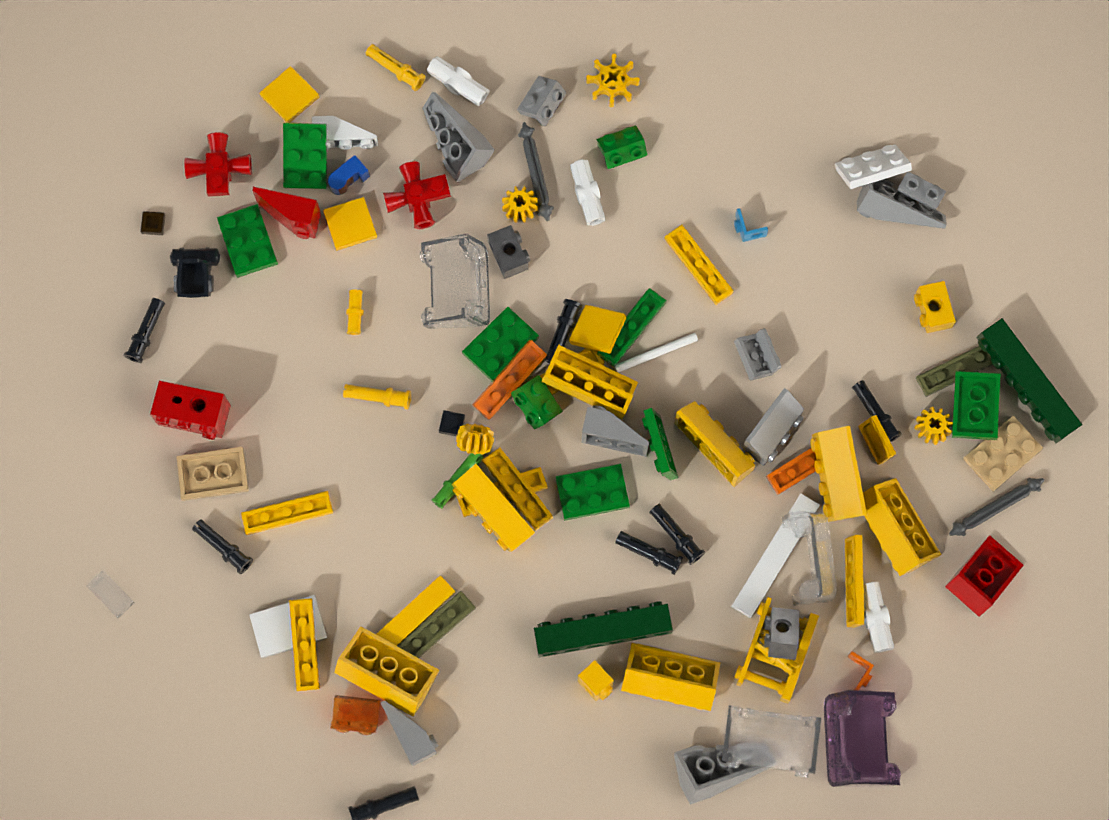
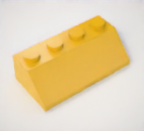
(714, 442)
(838, 474)
(492, 508)
(898, 527)
(386, 671)
(671, 676)

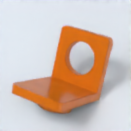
(865, 664)

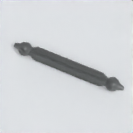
(535, 171)
(996, 506)

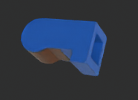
(347, 175)

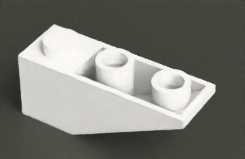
(345, 135)

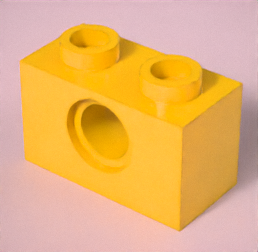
(934, 294)
(596, 681)

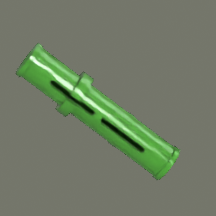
(446, 492)

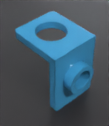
(747, 235)

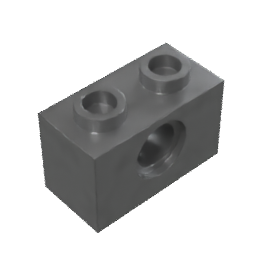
(508, 264)
(783, 633)

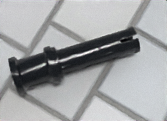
(565, 323)
(138, 339)
(874, 409)
(681, 544)
(229, 552)
(658, 556)
(372, 808)

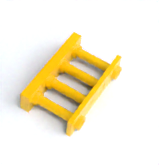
(784, 688)

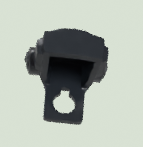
(194, 271)

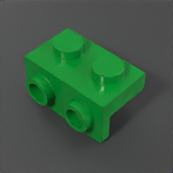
(622, 146)
(536, 402)

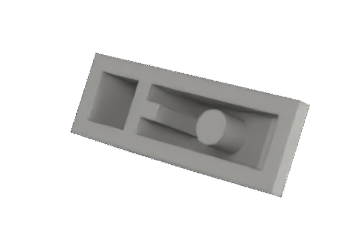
(412, 737)

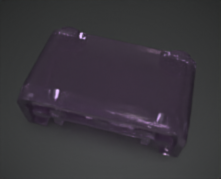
(859, 739)

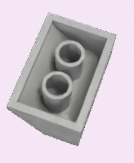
(774, 428)

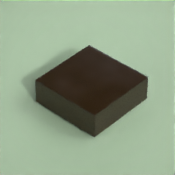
(152, 223)

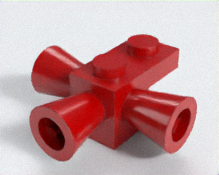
(218, 166)
(418, 194)

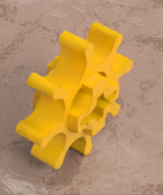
(612, 88)

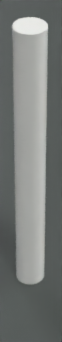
(656, 352)

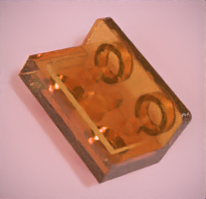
(355, 714)

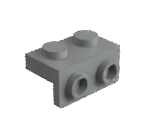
(542, 100)
(921, 190)
(758, 355)

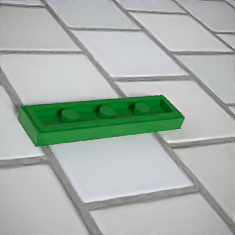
(634, 325)

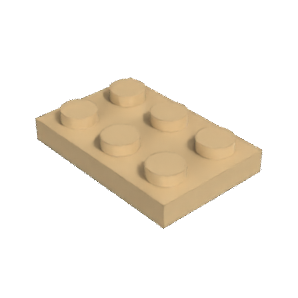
(1001, 458)
(212, 473)

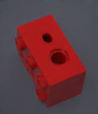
(181, 408)

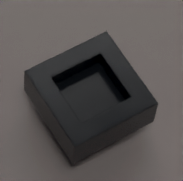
(451, 423)

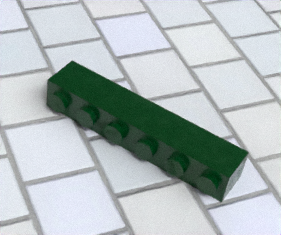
(1028, 380)
(603, 630)

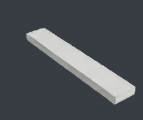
(770, 563)

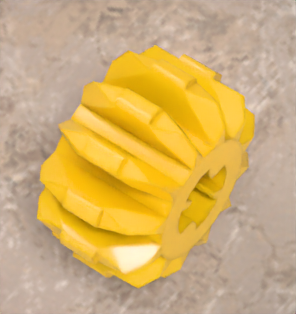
(526, 209)
(933, 433)
(475, 439)

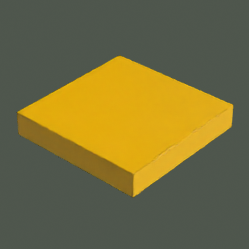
(289, 95)
(350, 223)
(597, 329)

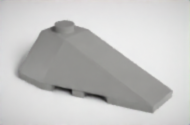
(460, 142)
(887, 204)
(705, 775)

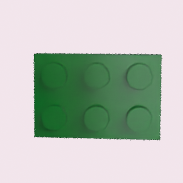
(305, 155)
(247, 240)
(499, 343)
(976, 405)
(659, 444)
(592, 492)

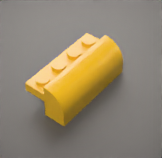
(589, 381)

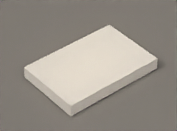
(274, 630)

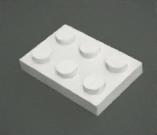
(873, 166)

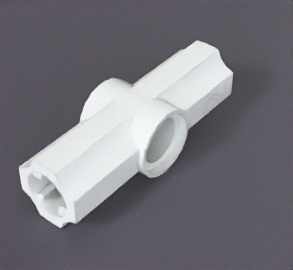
(457, 81)
(587, 192)
(877, 618)

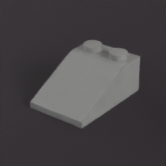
(607, 431)

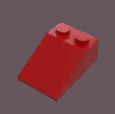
(294, 212)
(984, 576)

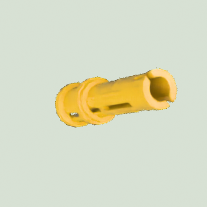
(402, 71)
(388, 396)

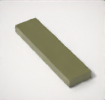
(944, 374)
(438, 625)

